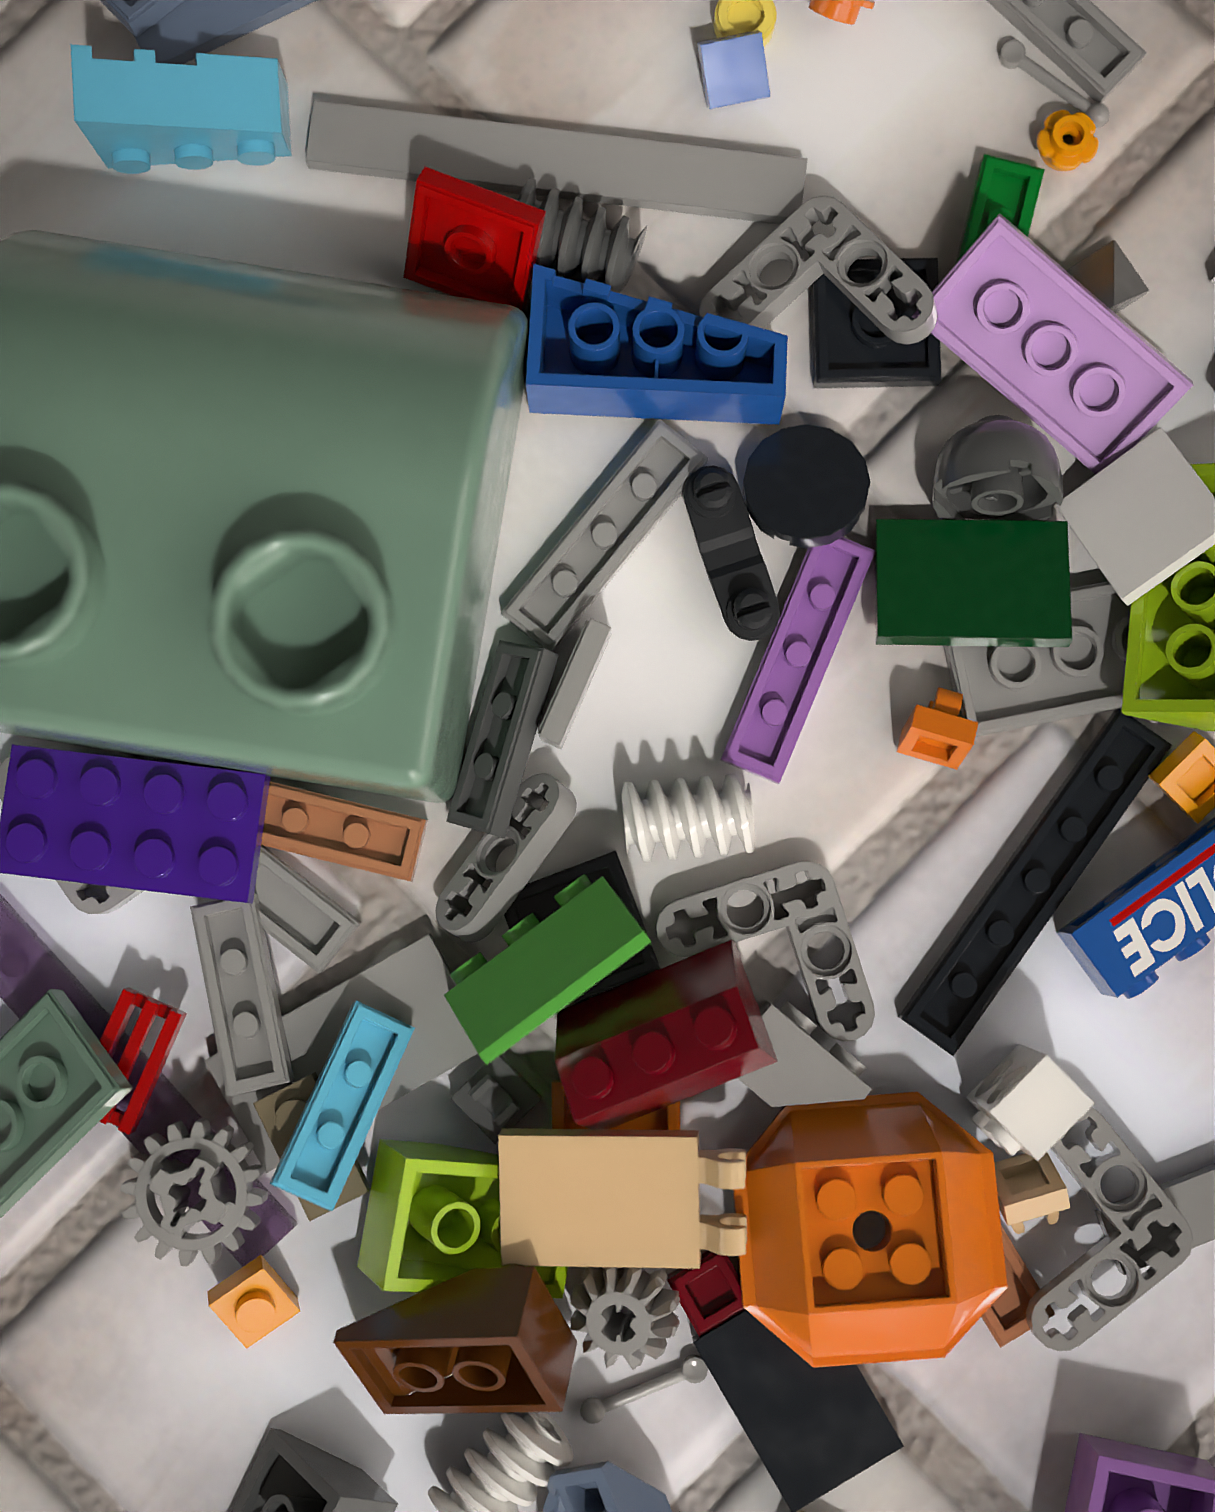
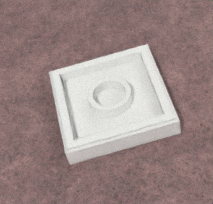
(1143, 516)

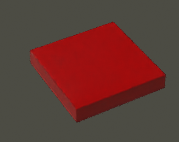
(472, 240)

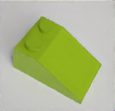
(434, 1217)

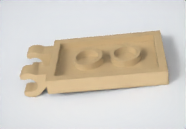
(614, 1198)

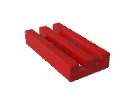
(174, 1018)

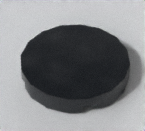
(806, 485)

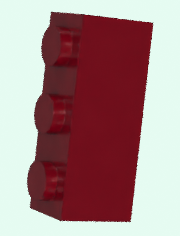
(660, 1039)

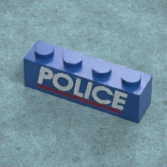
(1148, 919)

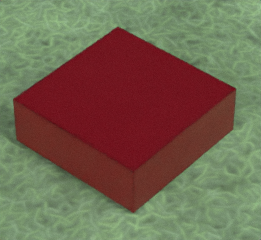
(708, 1293)

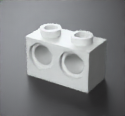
(1027, 1103)

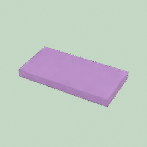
(1053, 347)

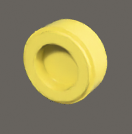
(744, 16)

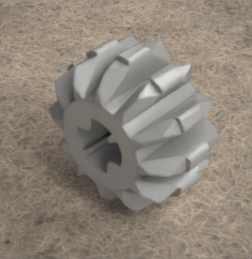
(620, 1332)

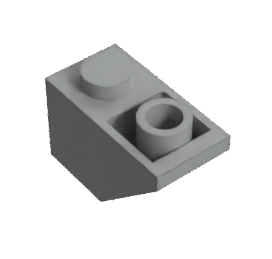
(804, 1068)

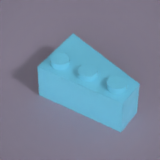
(179, 112)

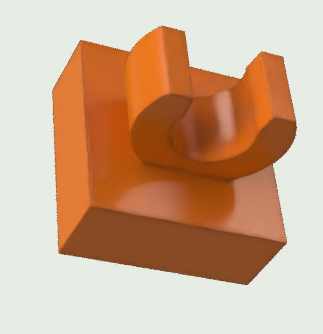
(937, 731)

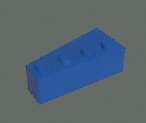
(646, 360)

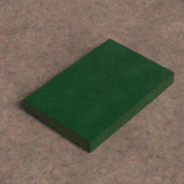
(972, 583)

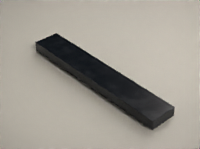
(1034, 881)

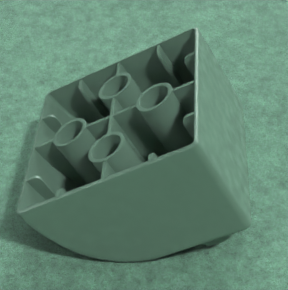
(248, 511)

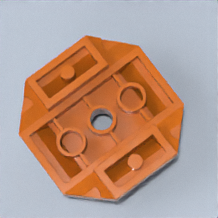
(939, 1246)

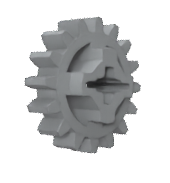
(218, 1202)

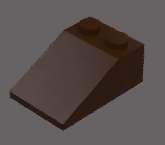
(466, 1347)

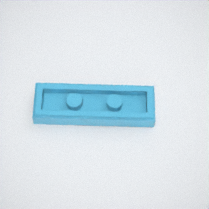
(342, 1106)

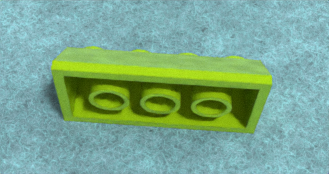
(1174, 643)

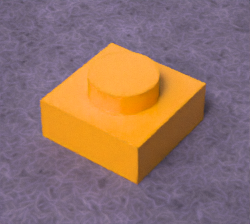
(1189, 777)
(253, 1301)

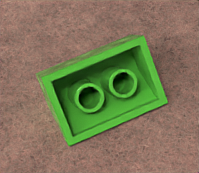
(543, 966)

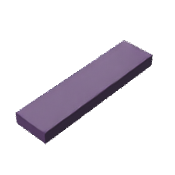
(797, 658)

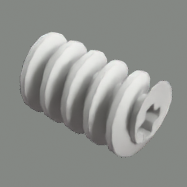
(688, 817)
(510, 1469)

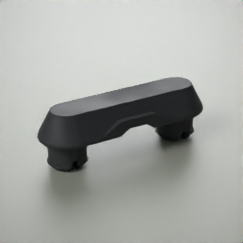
(731, 553)

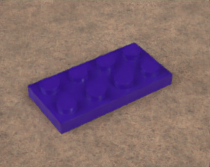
(132, 823)

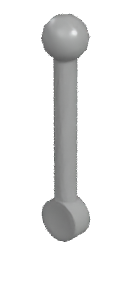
(1013, 56)
(692, 1370)

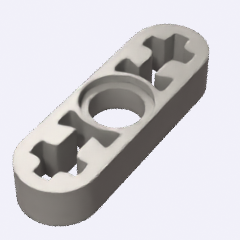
(492, 903)

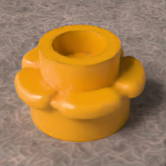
(1067, 156)

